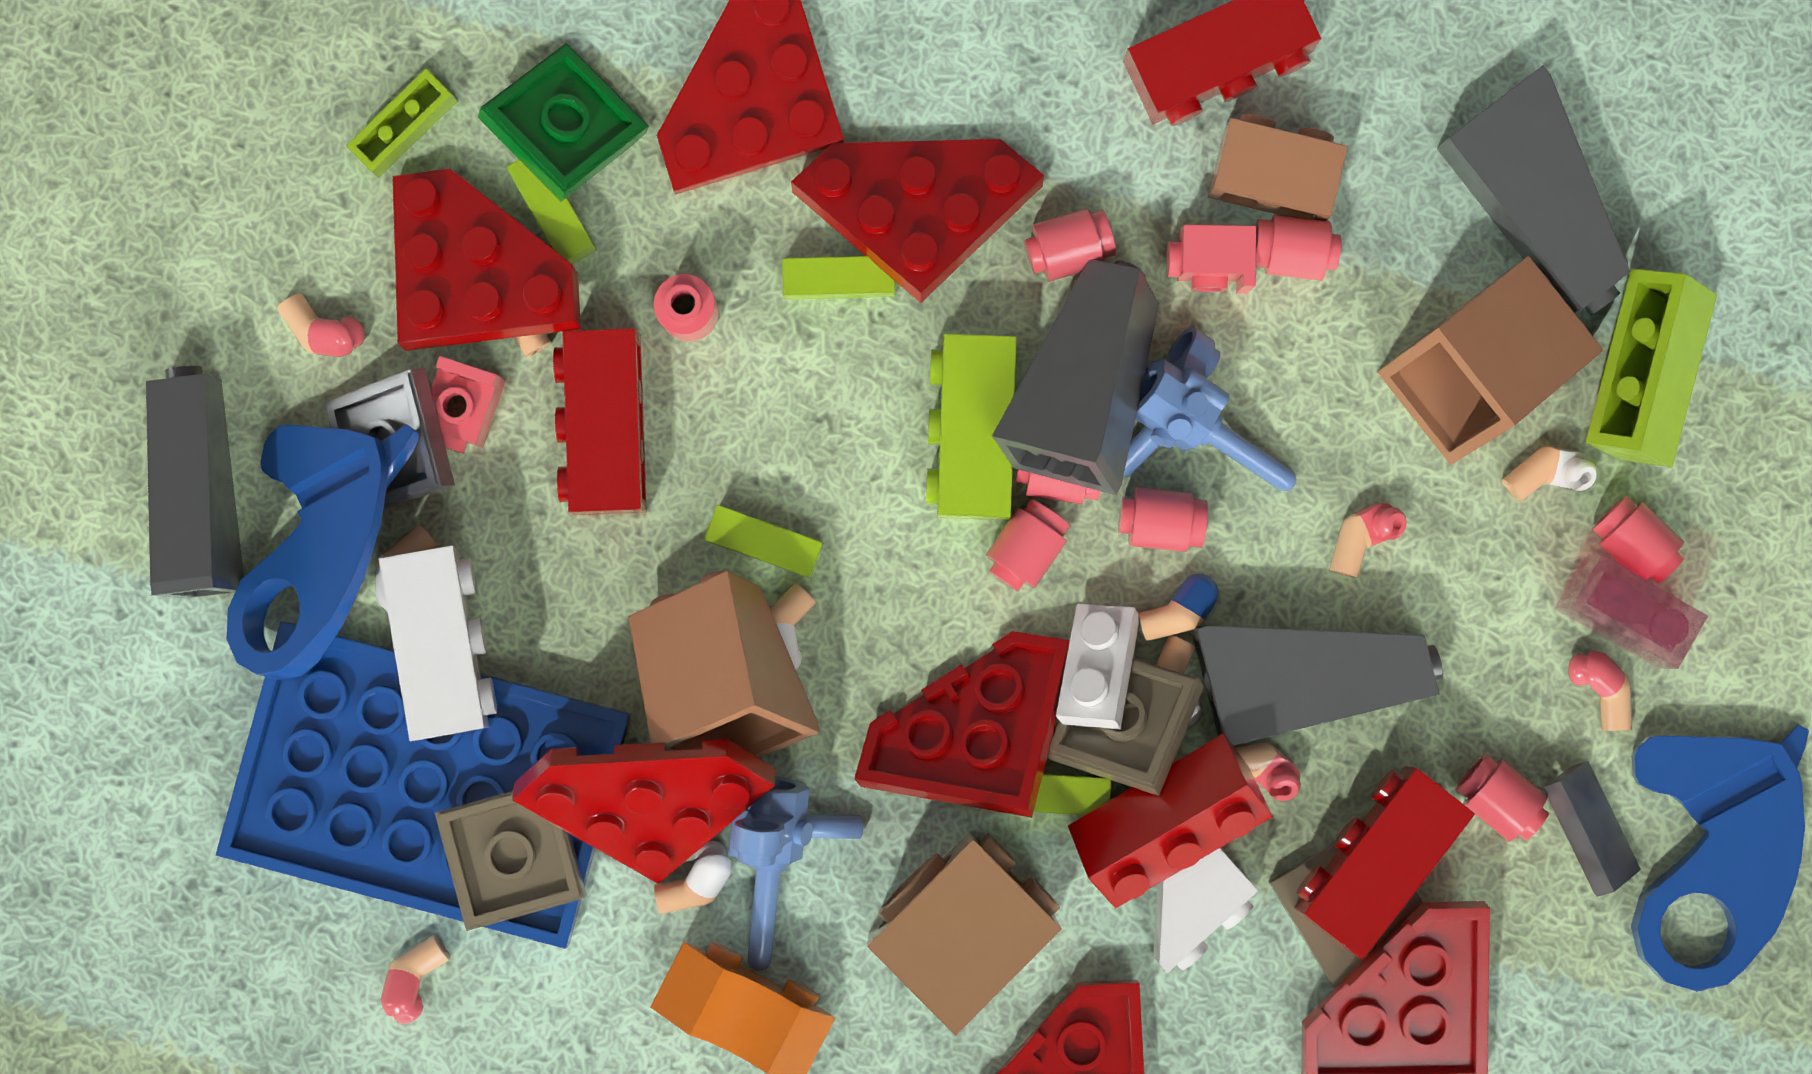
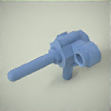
(1185, 411)
(770, 838)

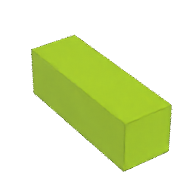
(401, 123)
(554, 217)
(834, 278)
(763, 541)
(1072, 794)

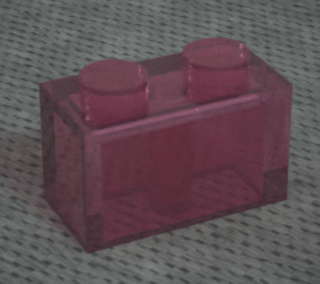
(1631, 612)

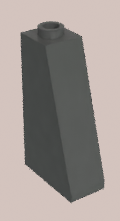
(1539, 191)
(1085, 382)
(190, 488)
(1295, 679)

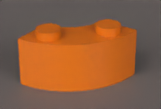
(742, 1011)

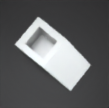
(1195, 905)

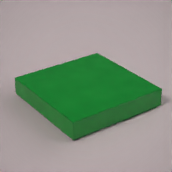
(563, 122)

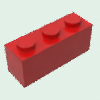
(1219, 55)
(601, 422)
(1151, 837)
(1382, 859)

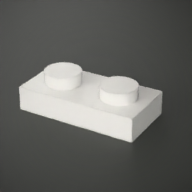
(1098, 666)

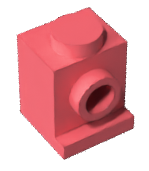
(1214, 257)
(481, 394)

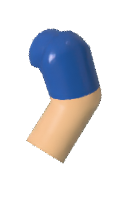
(1184, 612)

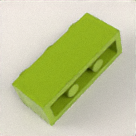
(1651, 367)
(975, 393)

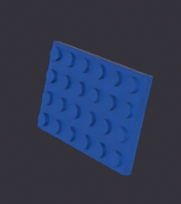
(353, 803)

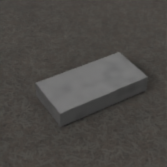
(1592, 829)

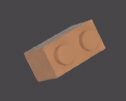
(1277, 168)

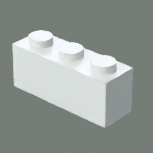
(437, 642)

